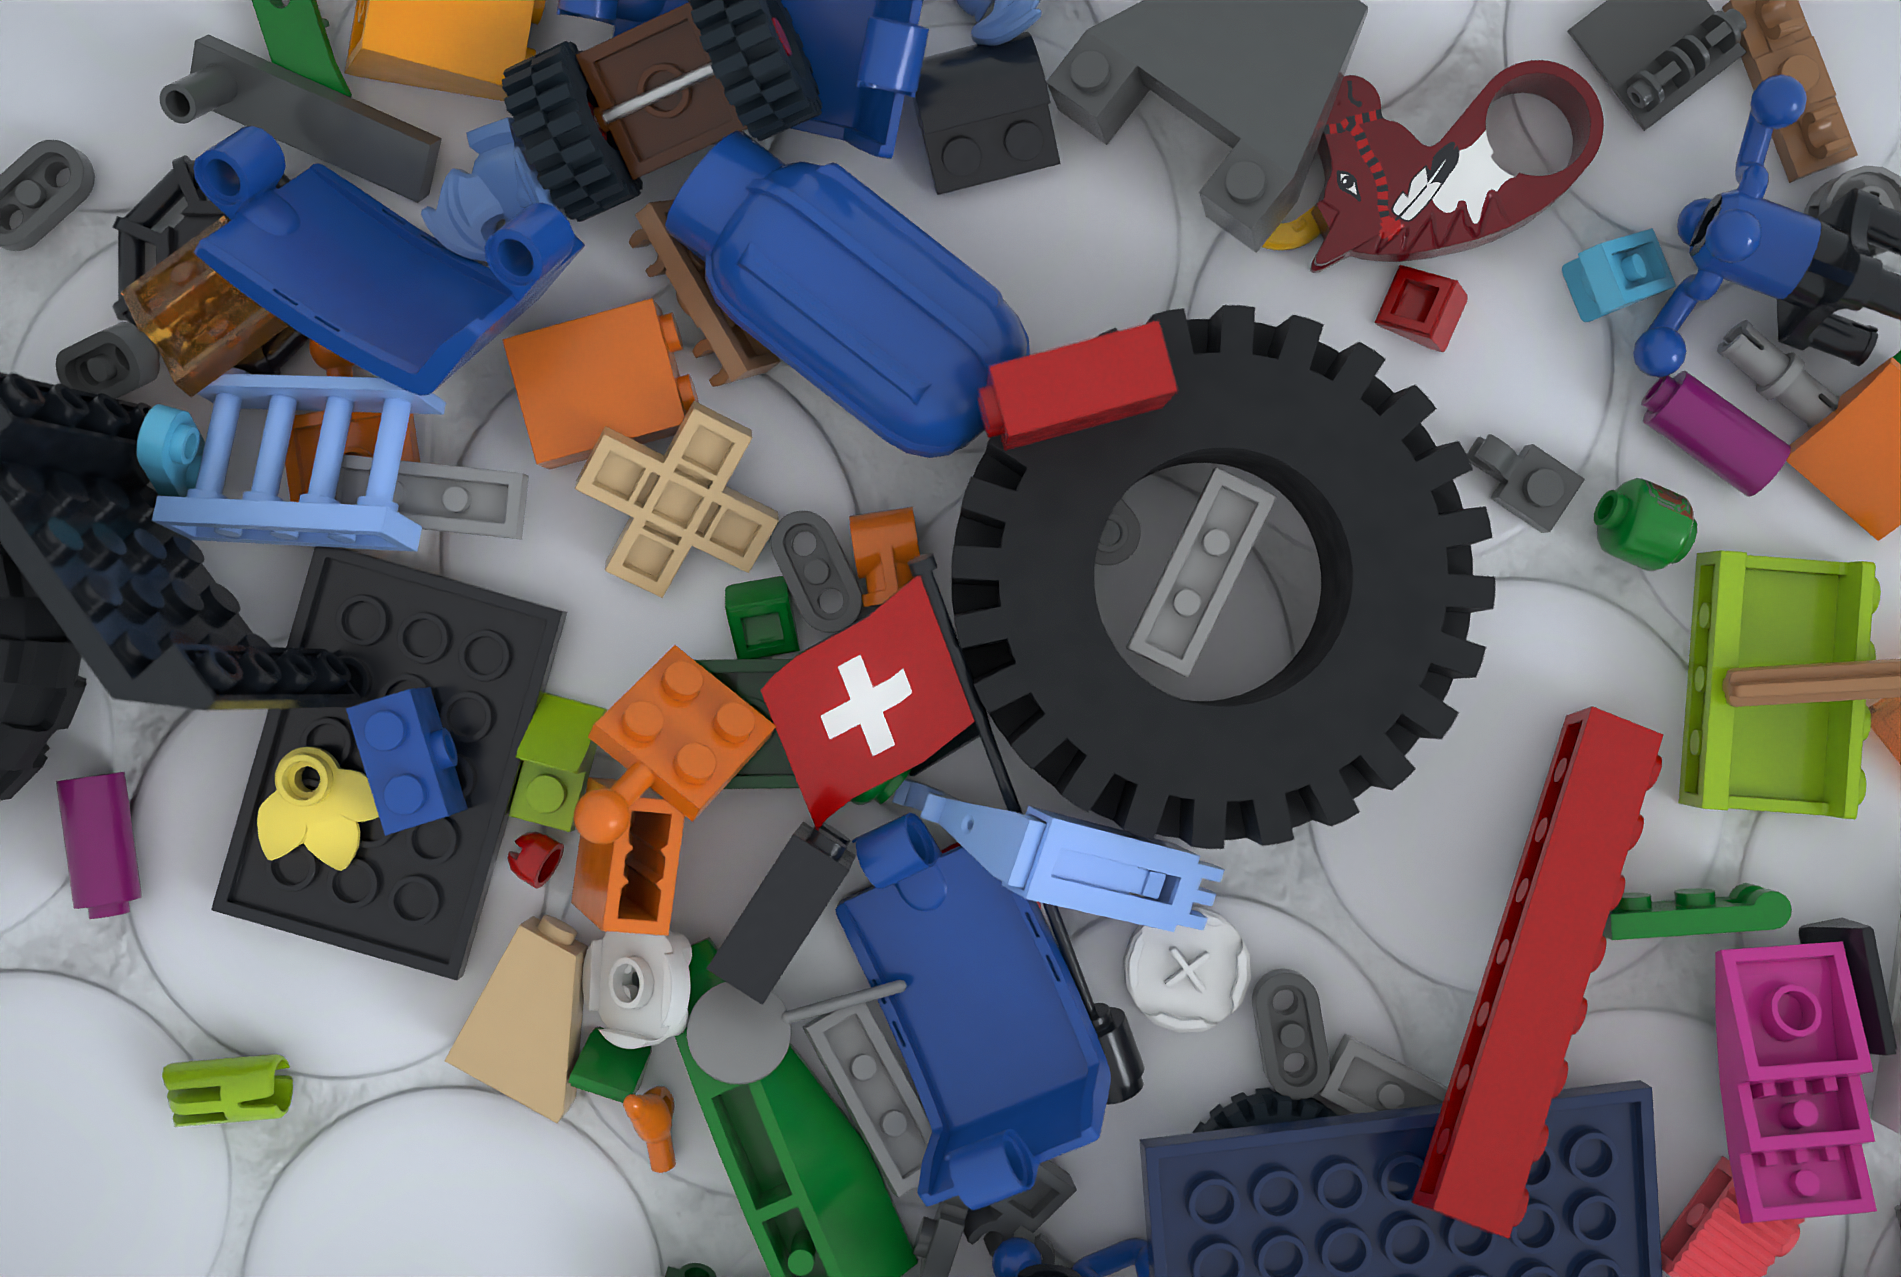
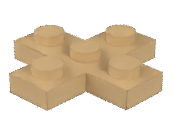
(677, 499)

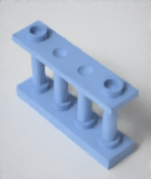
(317, 516)

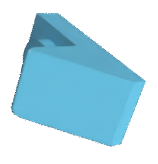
(1617, 274)

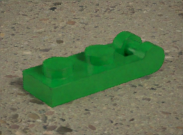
(1698, 913)

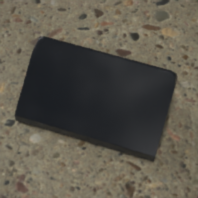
(1865, 974)

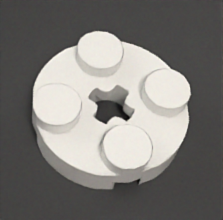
(643, 1013)

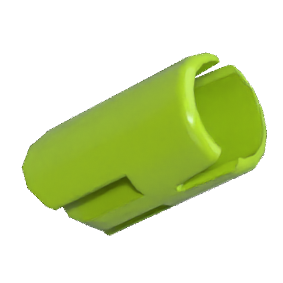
(228, 1090)

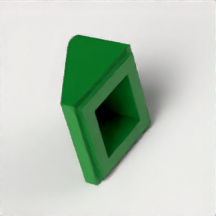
(761, 618)
(609, 1068)

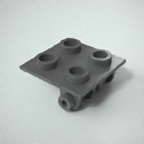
(1658, 50)

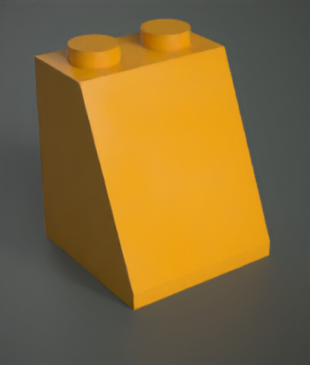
(442, 42)

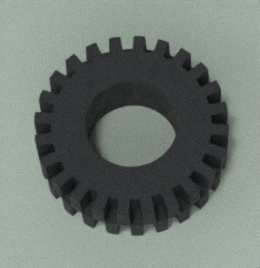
(1385, 620)

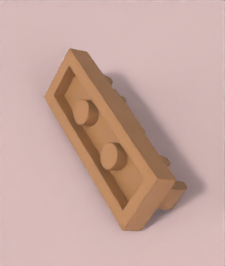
(1782, 44)
(735, 348)

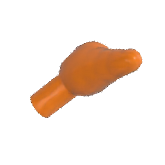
(652, 1121)

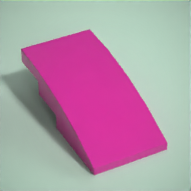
(1793, 1081)

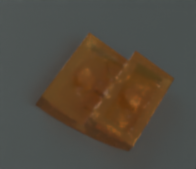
(197, 317)

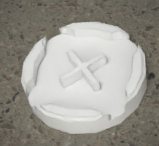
(1187, 975)

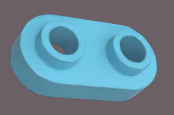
(170, 450)

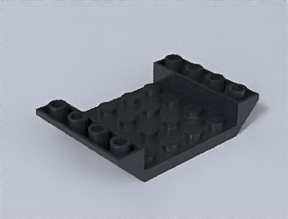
(120, 582)

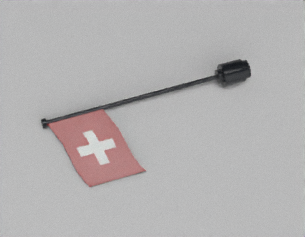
(886, 702)

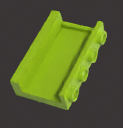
(1775, 615)

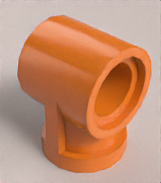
(882, 549)

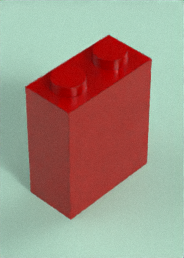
(1077, 386)

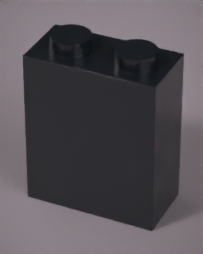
(783, 910)

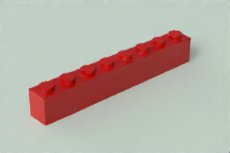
(1539, 973)

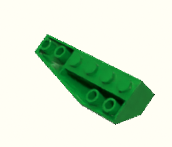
(798, 1165)

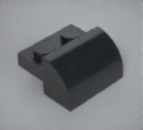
(985, 114)

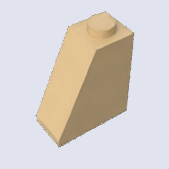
(529, 1019)

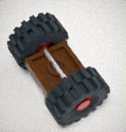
(657, 96)

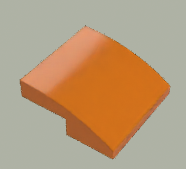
(1858, 452)

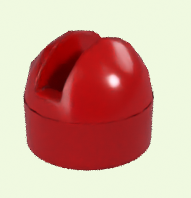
(537, 858)

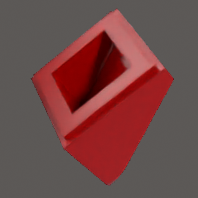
(1422, 307)

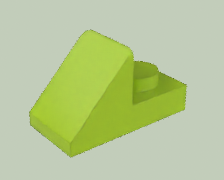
(555, 761)

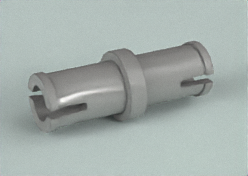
(1778, 374)

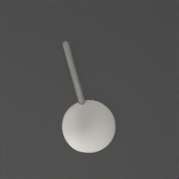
(746, 1041)

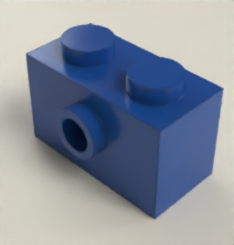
(407, 759)

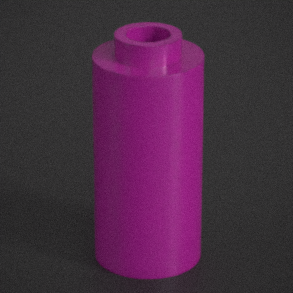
(1714, 432)
(99, 843)

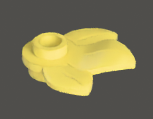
(320, 817)

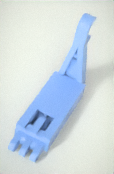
(1074, 860)

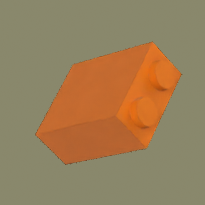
(597, 374)
(632, 879)

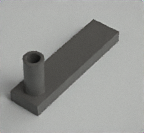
(304, 117)

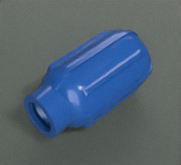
(847, 293)

